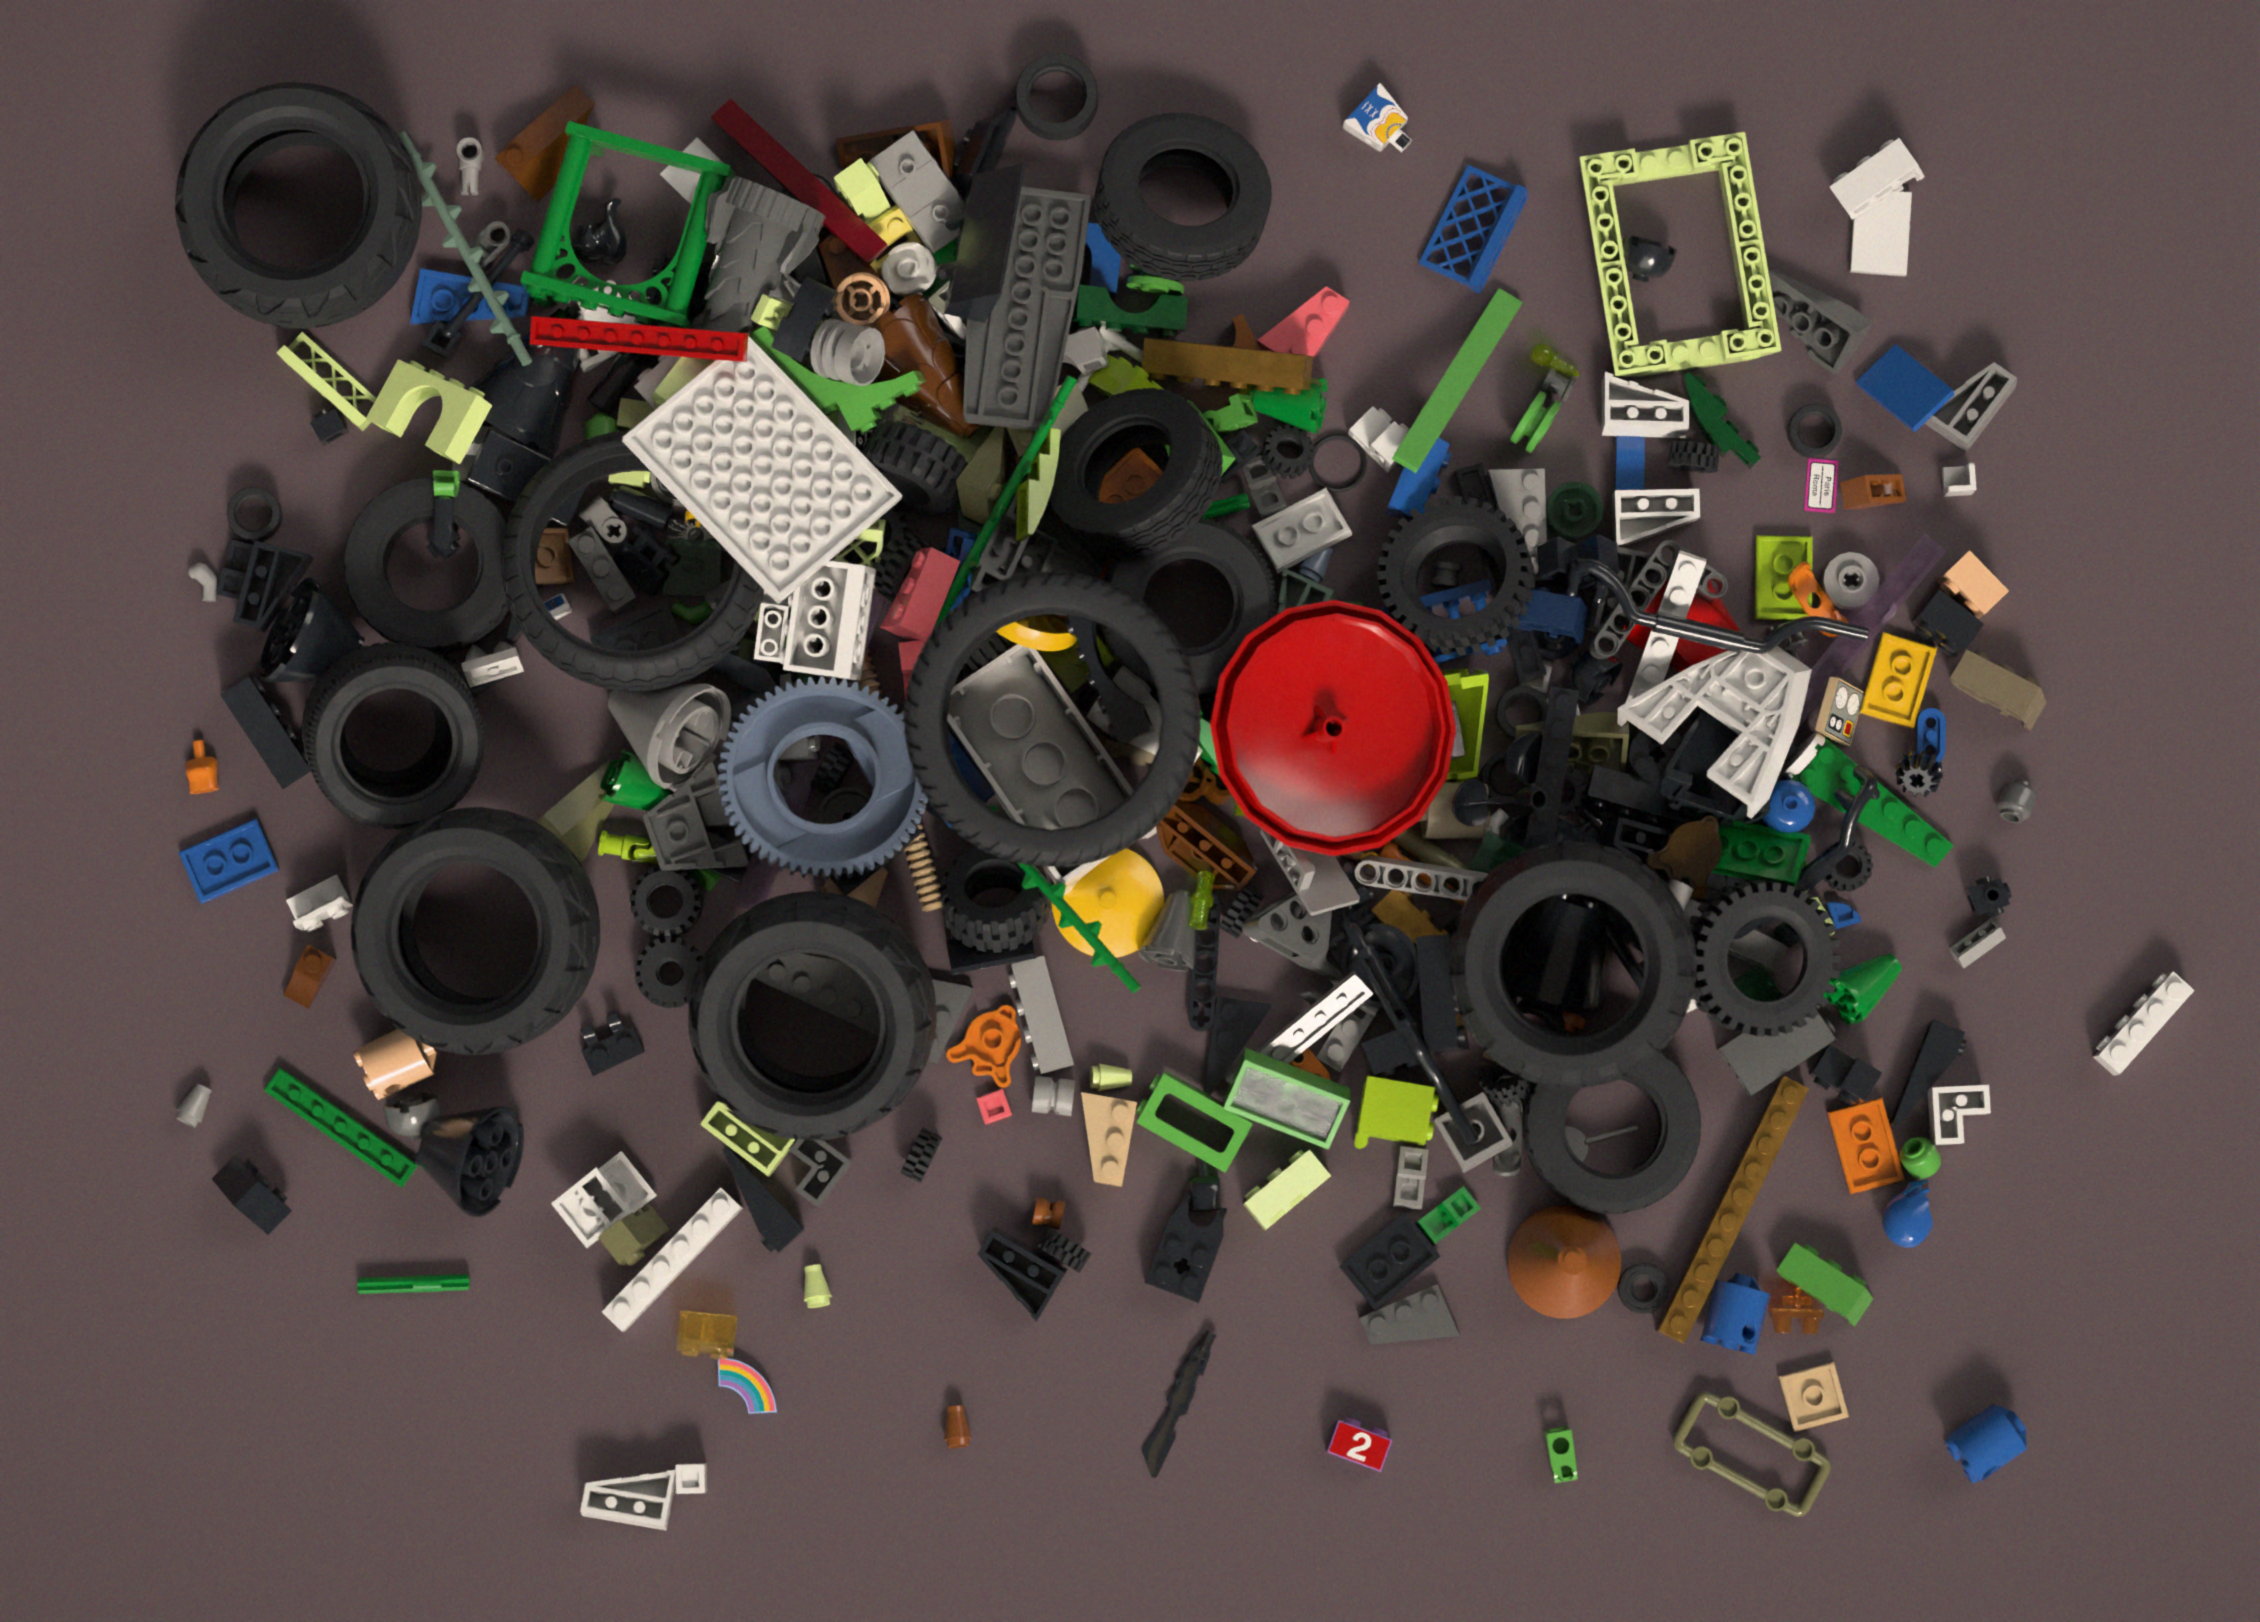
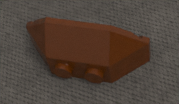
(1204, 843)

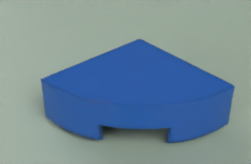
(1842, 914)

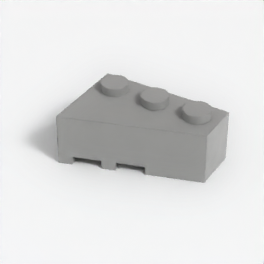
(1973, 406)

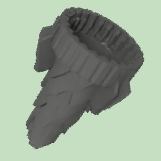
(757, 241)

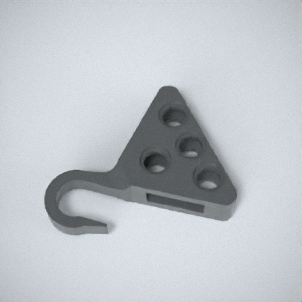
(1296, 935)

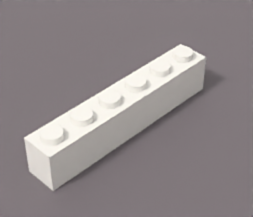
(672, 1260)

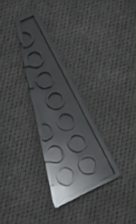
(846, 995)

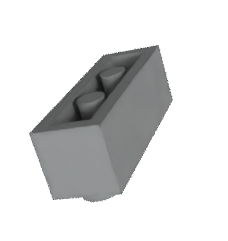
(1977, 943)

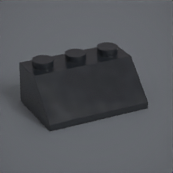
(968, 959)

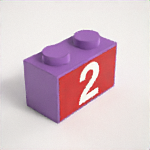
(1359, 1445)

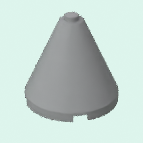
(673, 728)

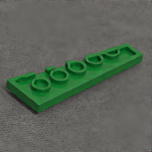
(1885, 815)

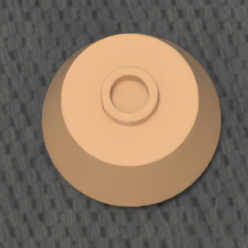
(862, 299)

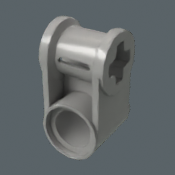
(603, 520)

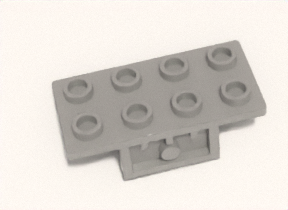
(1314, 877)

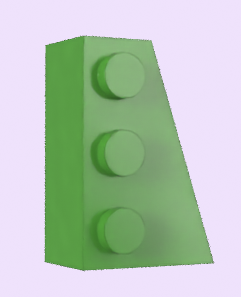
(1826, 1282)

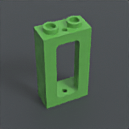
(1201, 1100)

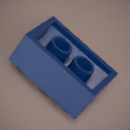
(1415, 488)

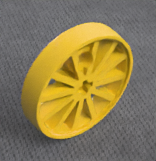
(1040, 632)

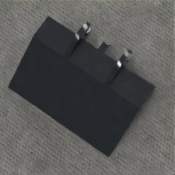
(982, 243)

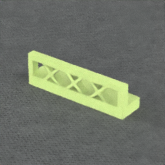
(320, 384)

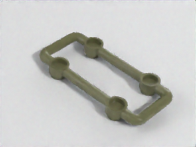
(1801, 1449)

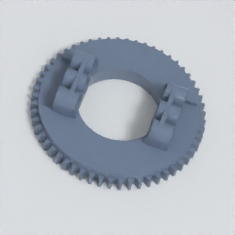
(876, 742)

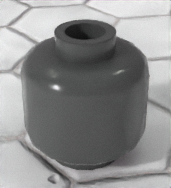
(2016, 801)

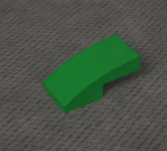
(1448, 1215)

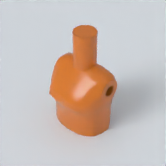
(201, 771)

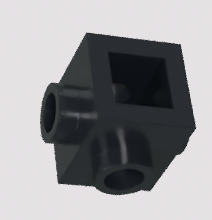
(1981, 903)

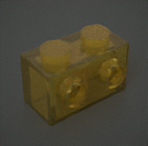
(706, 1334)

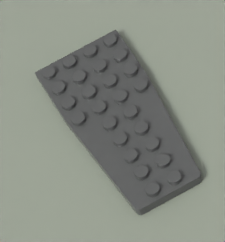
(1021, 347)

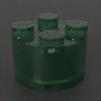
(1589, 513)

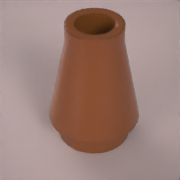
(957, 1429)

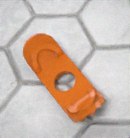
(1801, 584)

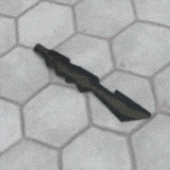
(1179, 1400)

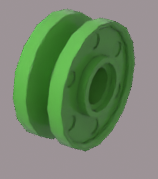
(1153, 284)
(1535, 421)

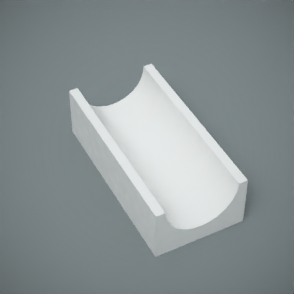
(1035, 749)

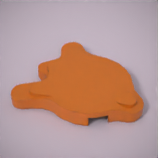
(991, 1043)

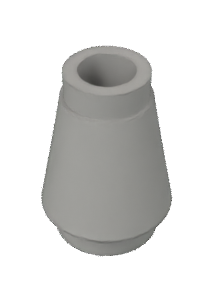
(193, 1106)

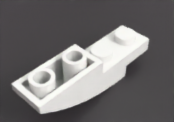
(771, 628)

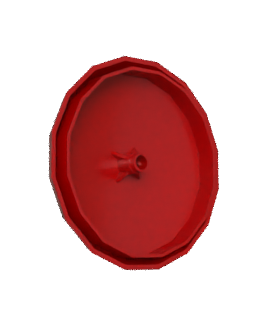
(1385, 717)

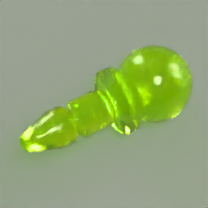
(1542, 355)

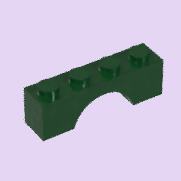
(1165, 314)

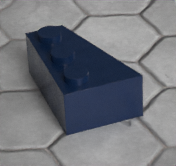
(1555, 615)

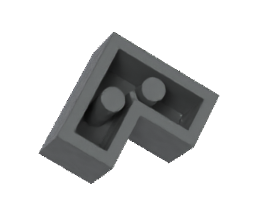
(826, 1170)

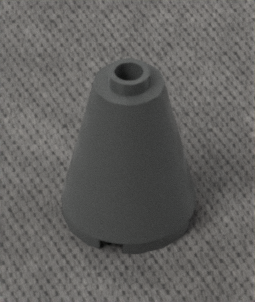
(1171, 937)

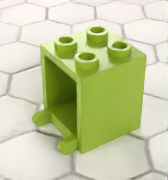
(1395, 1112)

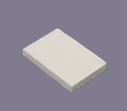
(1882, 237)
(1301, 530)

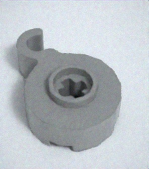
(1857, 566)

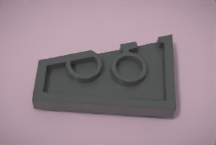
(1411, 1318)

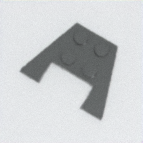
(680, 831)

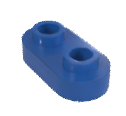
(1933, 736)

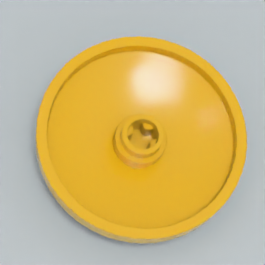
(1122, 896)

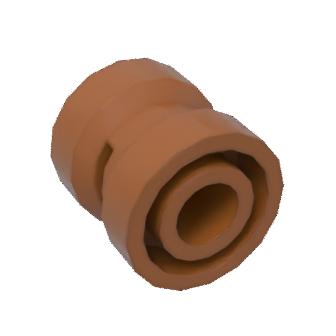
(1048, 1213)

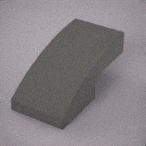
(1263, 488)

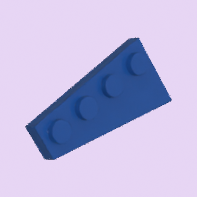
(443, 294)

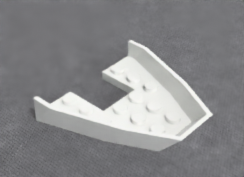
(1748, 693)

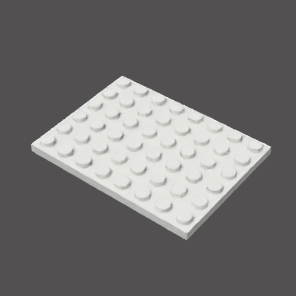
(762, 470)

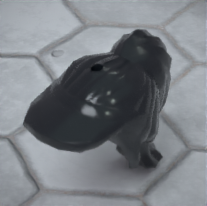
(602, 242)

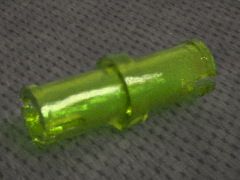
(1202, 900)

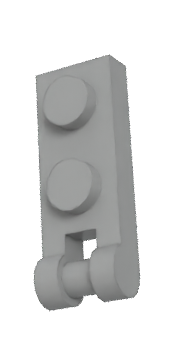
(1345, 1038)

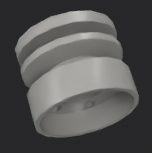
(847, 352)

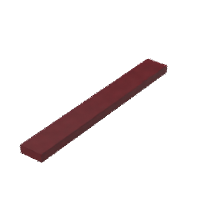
(799, 181)

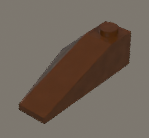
(935, 136)
(538, 150)

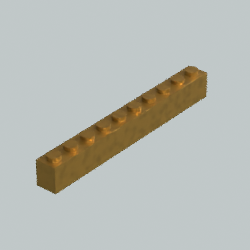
(1732, 1209)

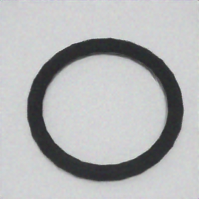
(1363, 463)

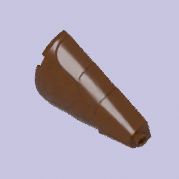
(918, 344)

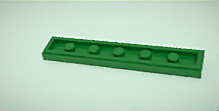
(341, 1127)

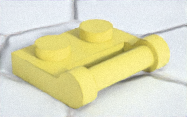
(891, 227)

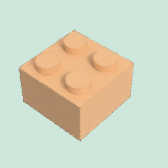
(1972, 585)

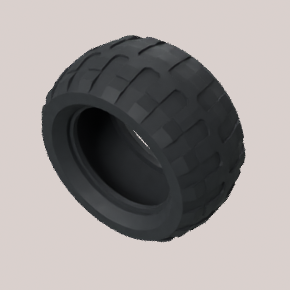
(1552, 1056)

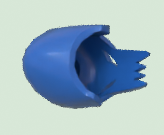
(1907, 1216)

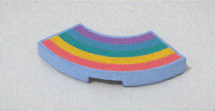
(748, 1384)

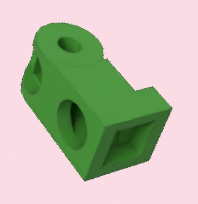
(1233, 417)
(1561, 1453)

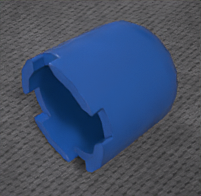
(1790, 807)

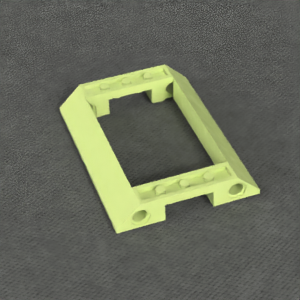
(1731, 159)

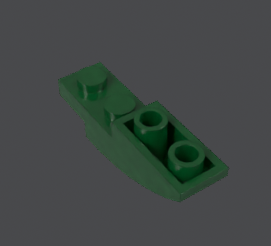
(1708, 415)

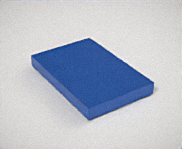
(1905, 388)
(229, 861)

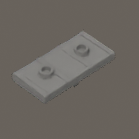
(919, 190)

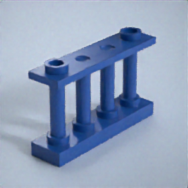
(1450, 601)

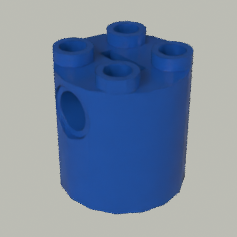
(1736, 1314)
(1987, 1442)

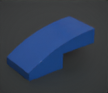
(1629, 462)

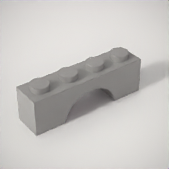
(1086, 350)

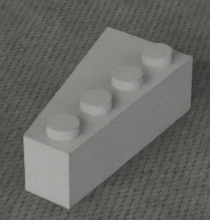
(1523, 499)

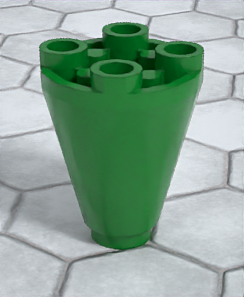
(1863, 986)

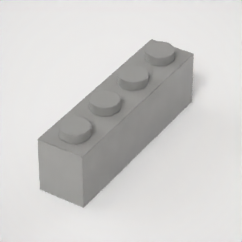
(1042, 1015)

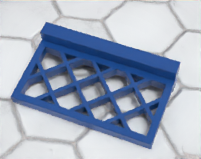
(1496, 238)

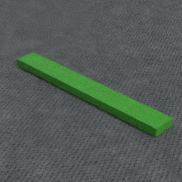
(1457, 380)

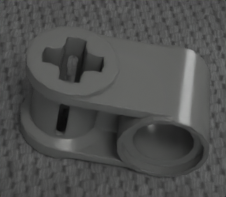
(492, 249)

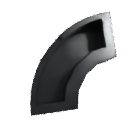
(810, 309)

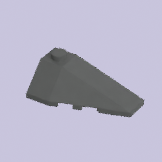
(1822, 323)

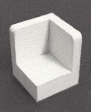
(1959, 480)
(691, 1478)

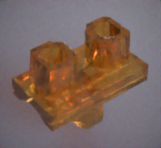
(1809, 1318)

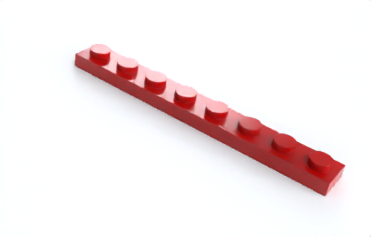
(639, 338)

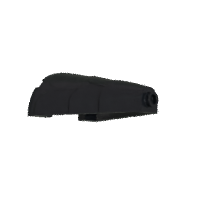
(532, 398)
(1686, 775)

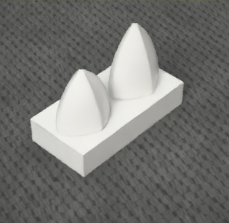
(486, 668)

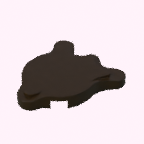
(1690, 853)

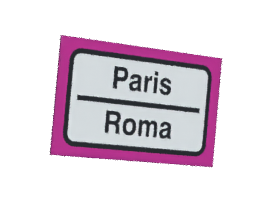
(1821, 485)

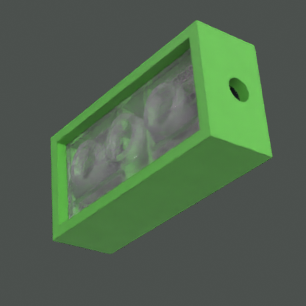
(1286, 1098)

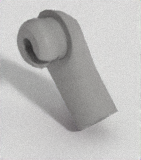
(206, 578)

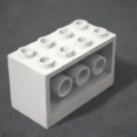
(843, 631)

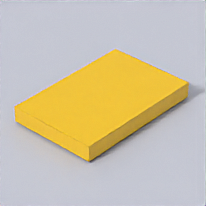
(1898, 680)

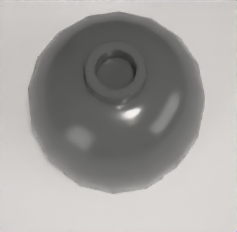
(408, 1114)

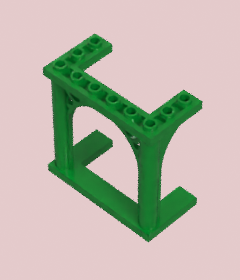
(542, 280)

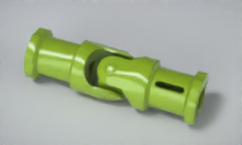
(623, 847)

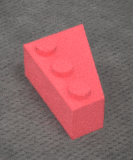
(1308, 326)
(921, 595)

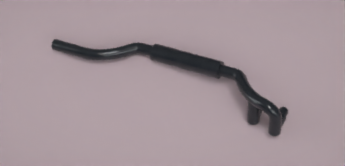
(1695, 630)

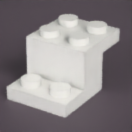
(603, 1198)

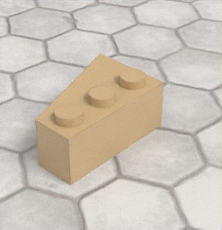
(1109, 1135)

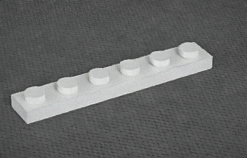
(1676, 602)

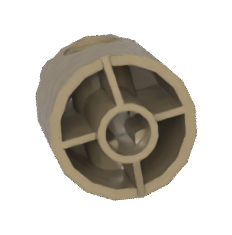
(1441, 823)

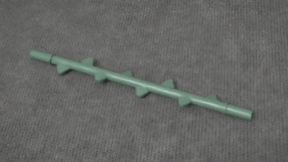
(470, 255)

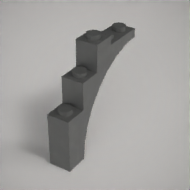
(799, 751)

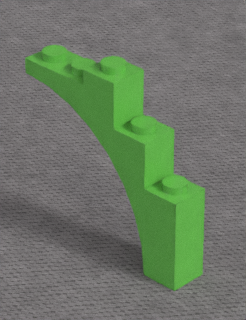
(856, 402)

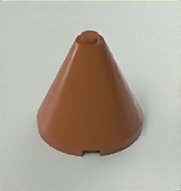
(1564, 1261)

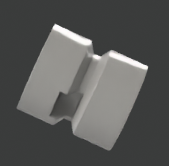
(1053, 1096)

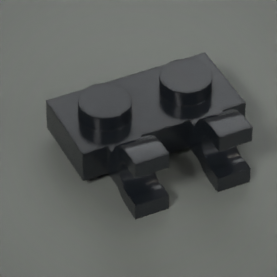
(613, 1050)

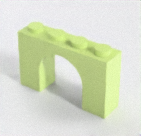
(409, 387)

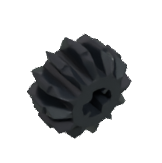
(1919, 773)

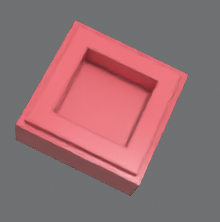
(994, 1106)

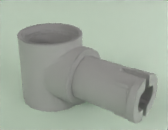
(469, 166)

